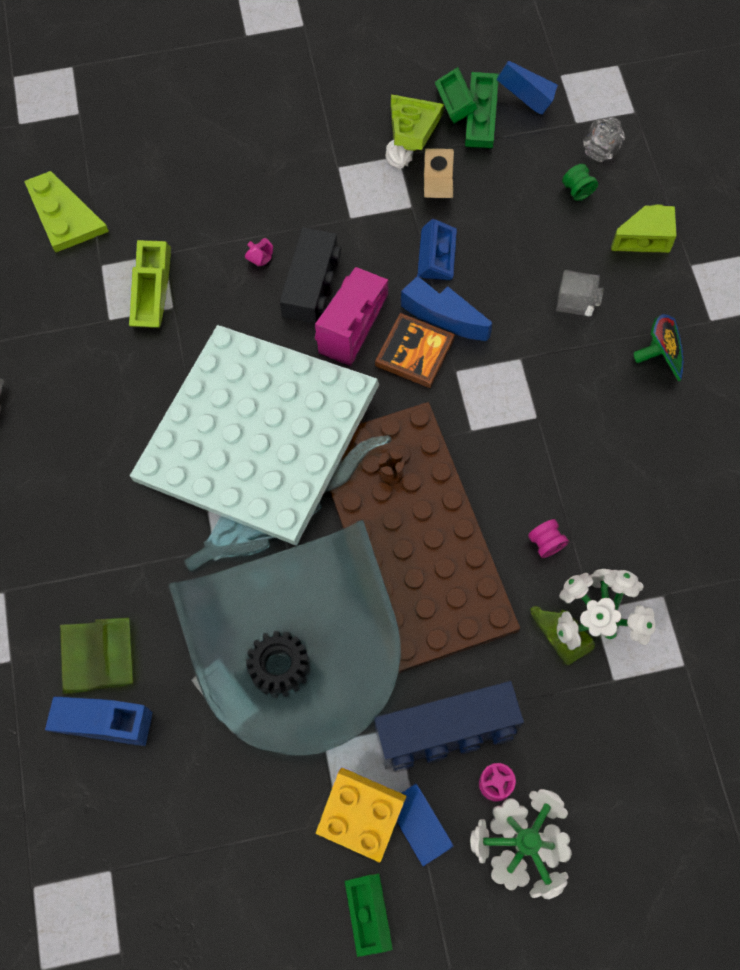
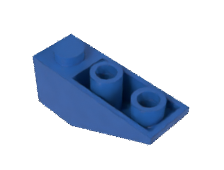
(100, 719)

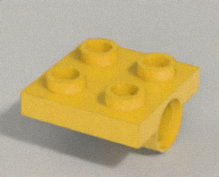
(360, 814)

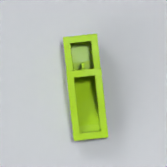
(149, 283)

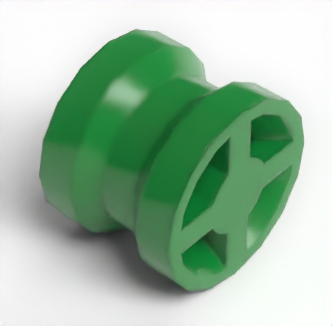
(580, 182)

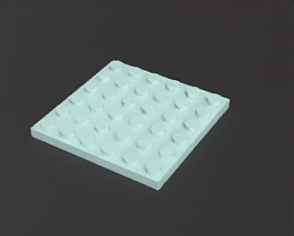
(256, 433)

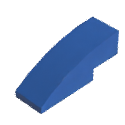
(445, 310)

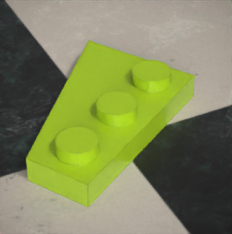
(62, 212)

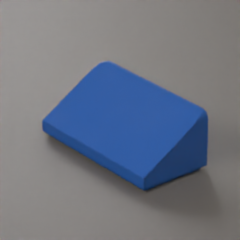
(437, 251)
(422, 827)

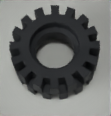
(278, 683)

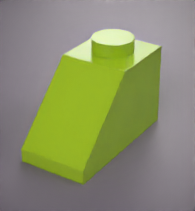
(647, 231)

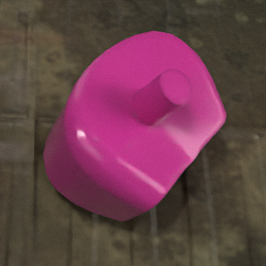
(259, 253)

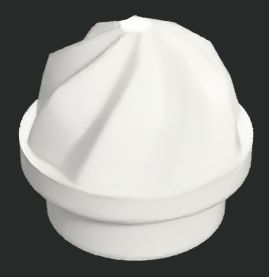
(397, 155)

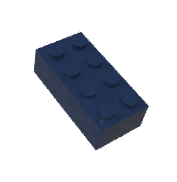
(448, 725)

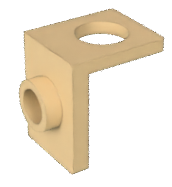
(438, 183)

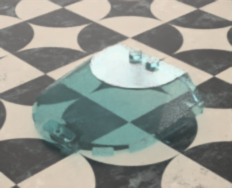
(336, 607)

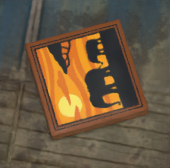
(414, 350)

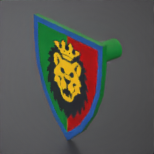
(664, 341)

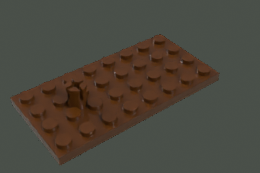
(424, 539)

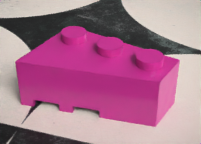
(350, 316)

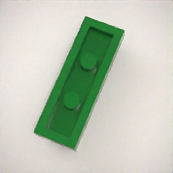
(482, 121)

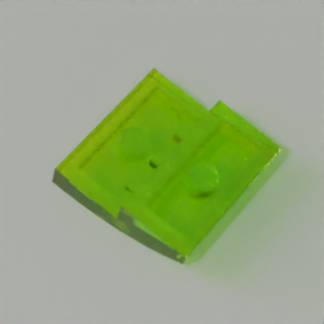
(95, 655)

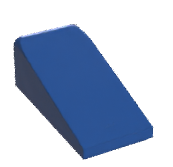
(528, 86)

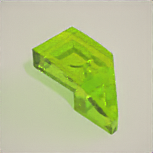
(548, 624)

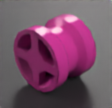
(548, 538)
(496, 776)

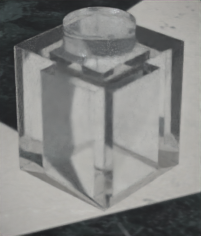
(579, 293)

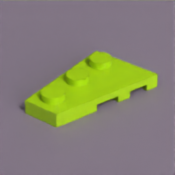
(413, 121)

